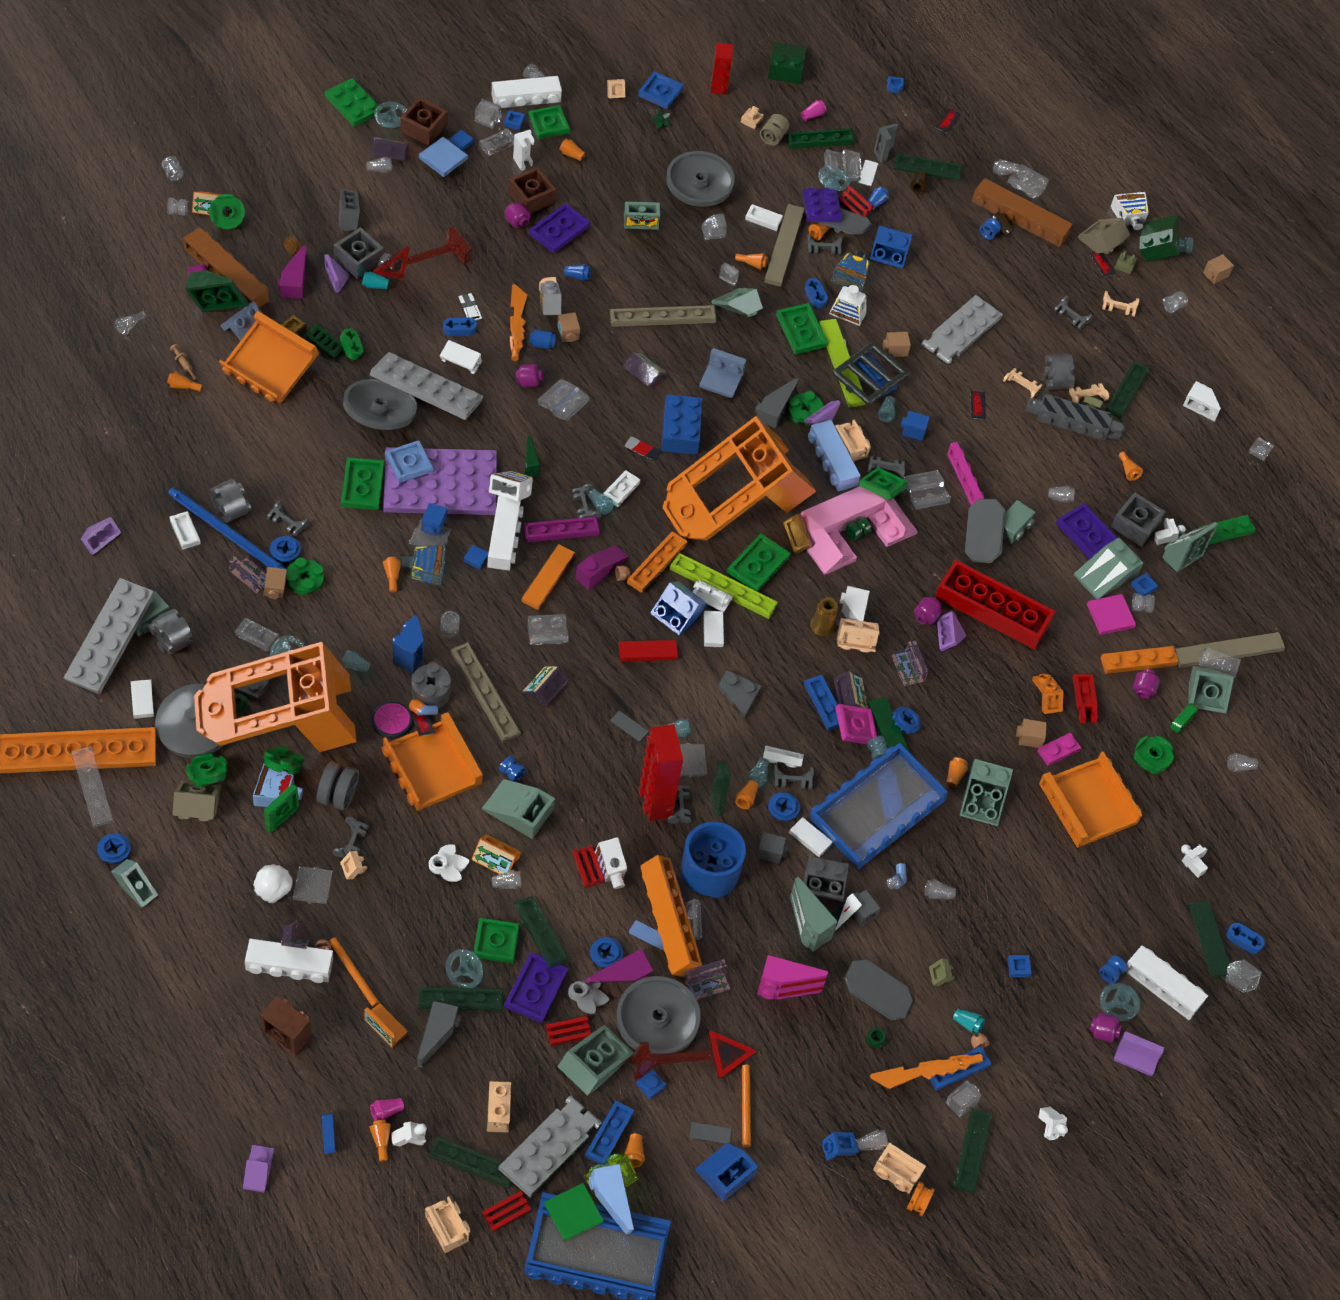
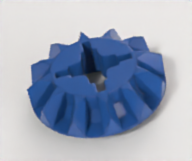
(278, 546)
(904, 713)
(792, 806)
(118, 841)
(604, 944)

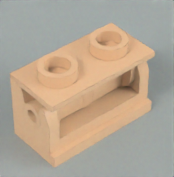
(854, 440)
(857, 635)
(499, 1107)
(899, 1168)
(447, 1224)

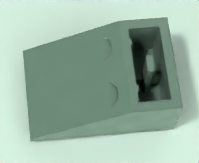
(985, 792)
(520, 806)

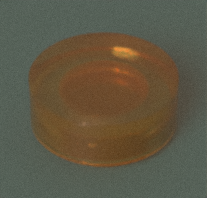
(291, 244)

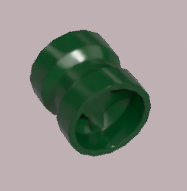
(859, 528)

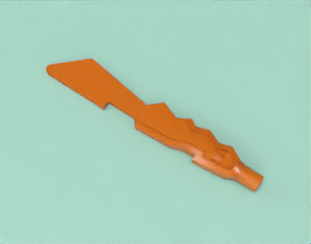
(518, 301)
(897, 1076)

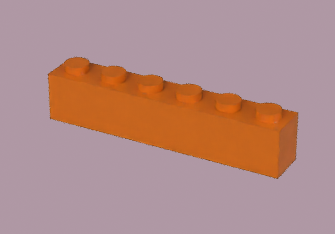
(670, 915)

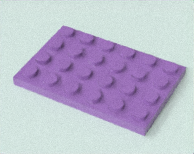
(457, 483)

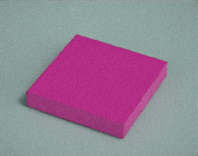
(1111, 614)
(855, 723)

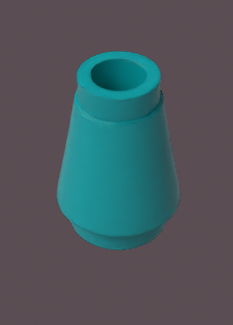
(374, 280)
(971, 1021)

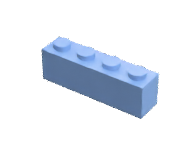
(834, 455)

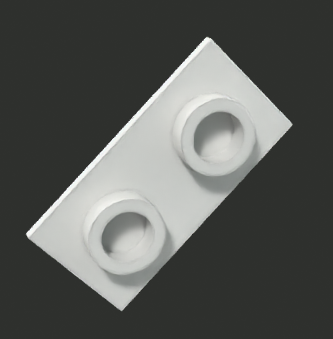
(712, 595)

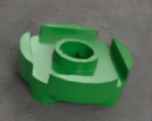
(219, 204)
(802, 400)
(300, 567)
(283, 759)
(1149, 762)
(200, 775)

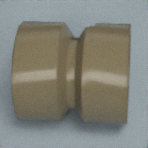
(774, 129)

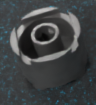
(1059, 371)
(230, 500)
(171, 632)
(431, 685)

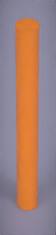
(354, 972)
(746, 1107)

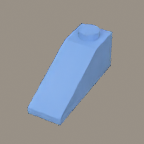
(611, 1193)

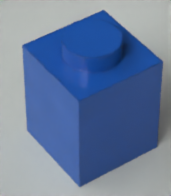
(914, 425)
(434, 519)

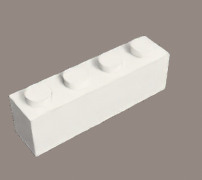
(526, 92)
(504, 533)
(288, 961)
(1166, 982)

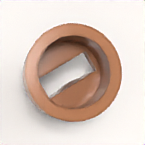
(622, 573)
(323, 942)
(979, 1041)

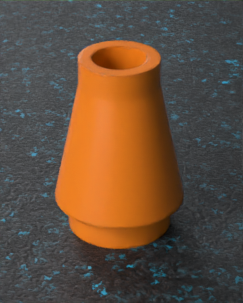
(570, 149)
(957, 769)
(747, 795)
(635, 1150)

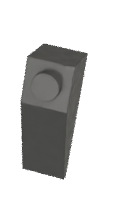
(348, 210)
(776, 403)
(438, 1030)

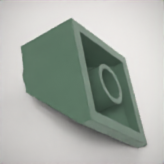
(741, 301)
(1210, 689)

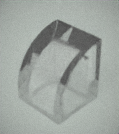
(714, 227)

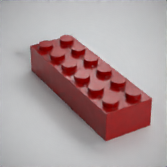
(995, 604)
(661, 772)

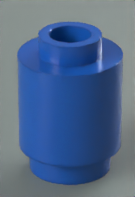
(542, 339)

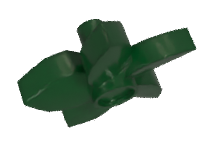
(660, 119)

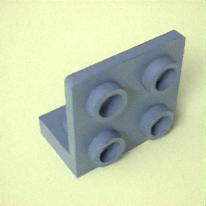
(242, 321)
(723, 373)

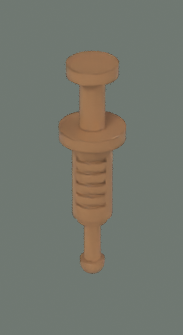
(181, 357)

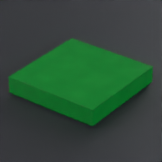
(549, 122)
(883, 483)
(281, 808)
(496, 940)
(573, 1212)

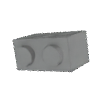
(550, 298)

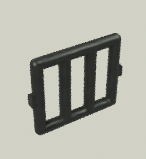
(879, 391)

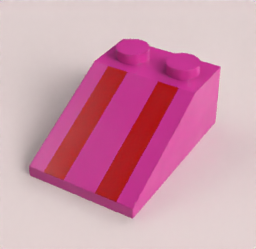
(789, 979)

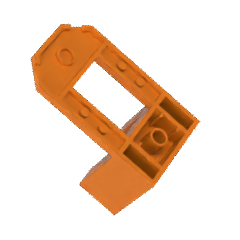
(766, 462)
(312, 684)

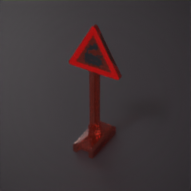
(396, 264)
(725, 1053)

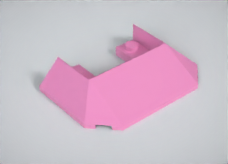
(832, 516)

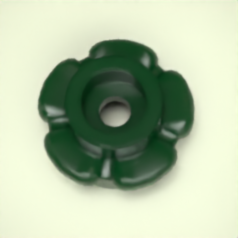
(880, 1034)

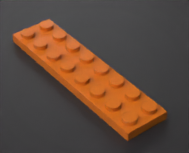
(53, 749)

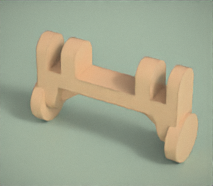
(1128, 307)
(1032, 386)
(1078, 393)

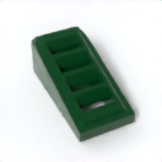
(317, 333)
(532, 464)

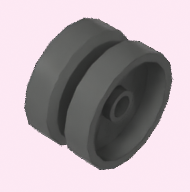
(337, 785)

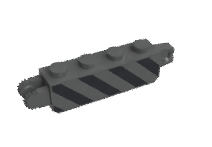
(1075, 417)

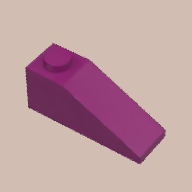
(293, 276)
(599, 566)
(624, 971)

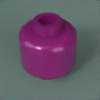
(517, 215)
(529, 375)
(928, 611)
(1146, 684)
(1106, 1027)

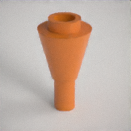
(817, 231)
(756, 260)
(179, 381)
(1131, 469)
(392, 569)
(380, 1132)

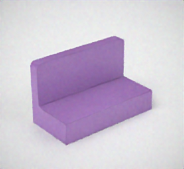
(1138, 1053)

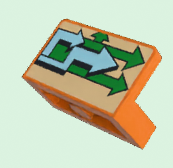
(202, 202)
(495, 854)
(385, 1025)

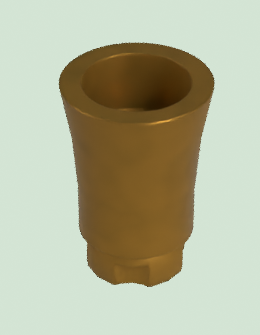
(824, 620)

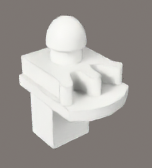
(1170, 532)
(1193, 859)
(1054, 1122)
(410, 1133)

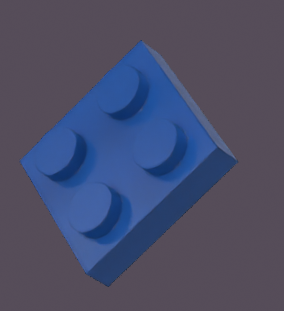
(660, 90)

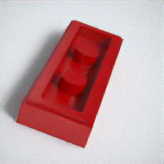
(648, 650)

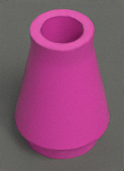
(815, 110)
(385, 1108)

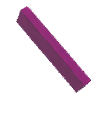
(561, 529)

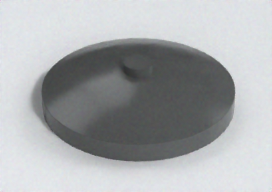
(700, 178)
(379, 405)
(177, 724)
(658, 1013)

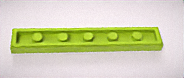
(839, 354)
(741, 594)

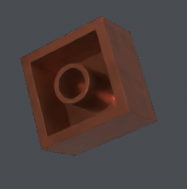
(424, 121)
(532, 190)
(286, 1025)

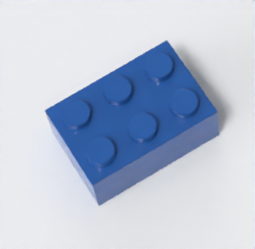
(681, 424)

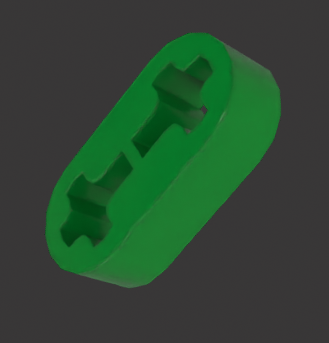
(351, 344)
(1184, 717)

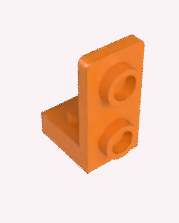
(1051, 693)

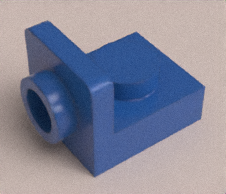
(840, 1145)

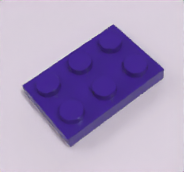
(821, 205)
(559, 228)
(1086, 530)
(535, 988)

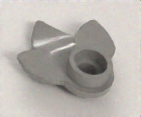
(590, 996)

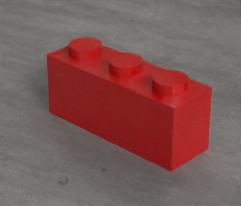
(721, 68)

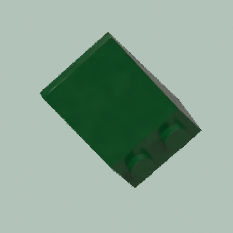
(787, 63)
(1160, 238)
(214, 292)

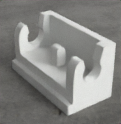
(522, 148)
(461, 356)

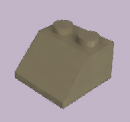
(1105, 235)
(196, 801)

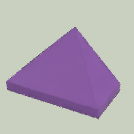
(337, 273)
(824, 414)
(100, 535)
(949, 631)

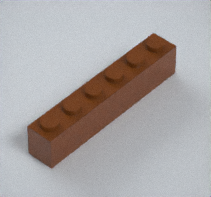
(1022, 212)
(218, 261)

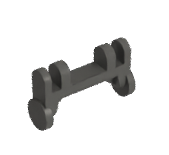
(824, 246)
(1082, 320)
(899, 468)
(581, 494)
(296, 526)
(806, 778)
(682, 814)
(355, 825)

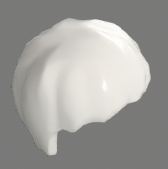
(272, 883)

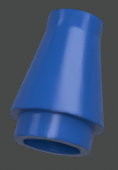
(878, 197)
(580, 272)

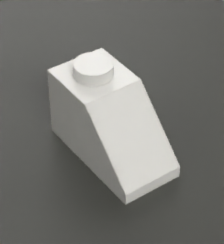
(1203, 401)
(854, 603)

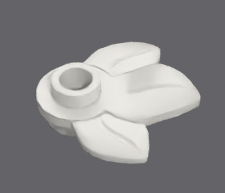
(451, 863)

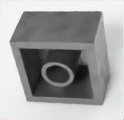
(358, 252)
(1138, 519)

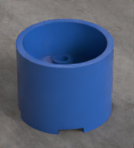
(713, 859)

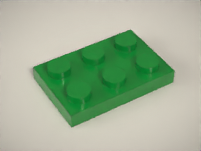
(352, 102)
(801, 328)
(362, 483)
(758, 562)

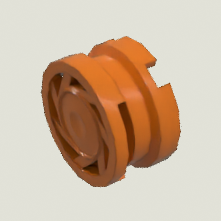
(920, 1199)

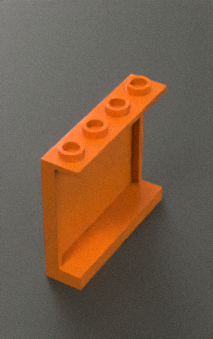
(270, 359)
(433, 764)
(1091, 800)

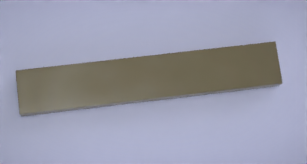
(784, 245)
(662, 315)
(1236, 648)
(485, 692)

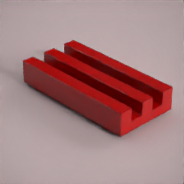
(847, 194)
(584, 851)
(564, 1024)
(522, 1202)

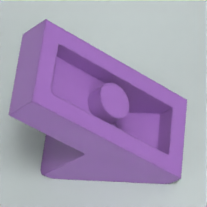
(258, 1168)

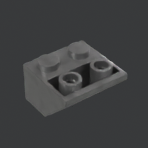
(826, 878)

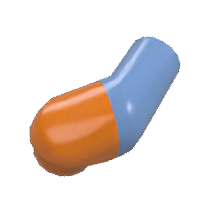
(422, 709)

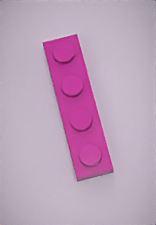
(964, 473)

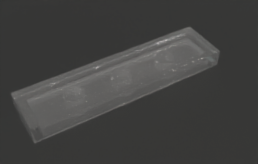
(92, 786)

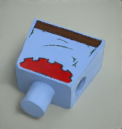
(271, 785)

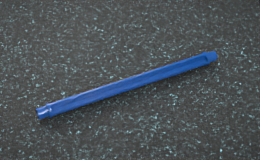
(224, 529)

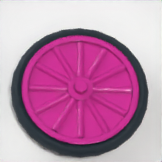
(392, 719)

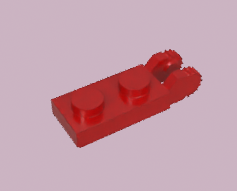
(1085, 696)

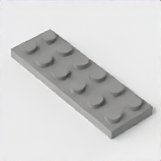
(426, 385)
(109, 636)

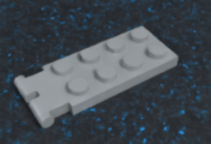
(962, 329)
(549, 1147)

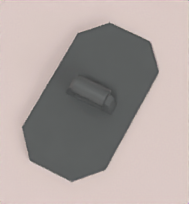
(850, 223)
(985, 530)
(878, 989)

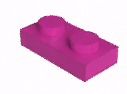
(1059, 749)

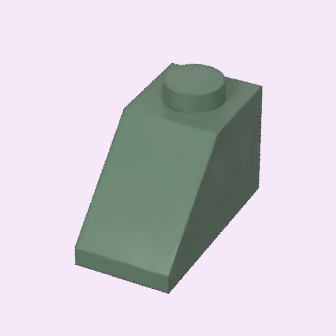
(134, 882)

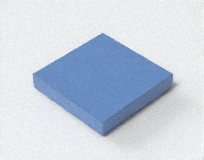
(443, 156)
(409, 461)

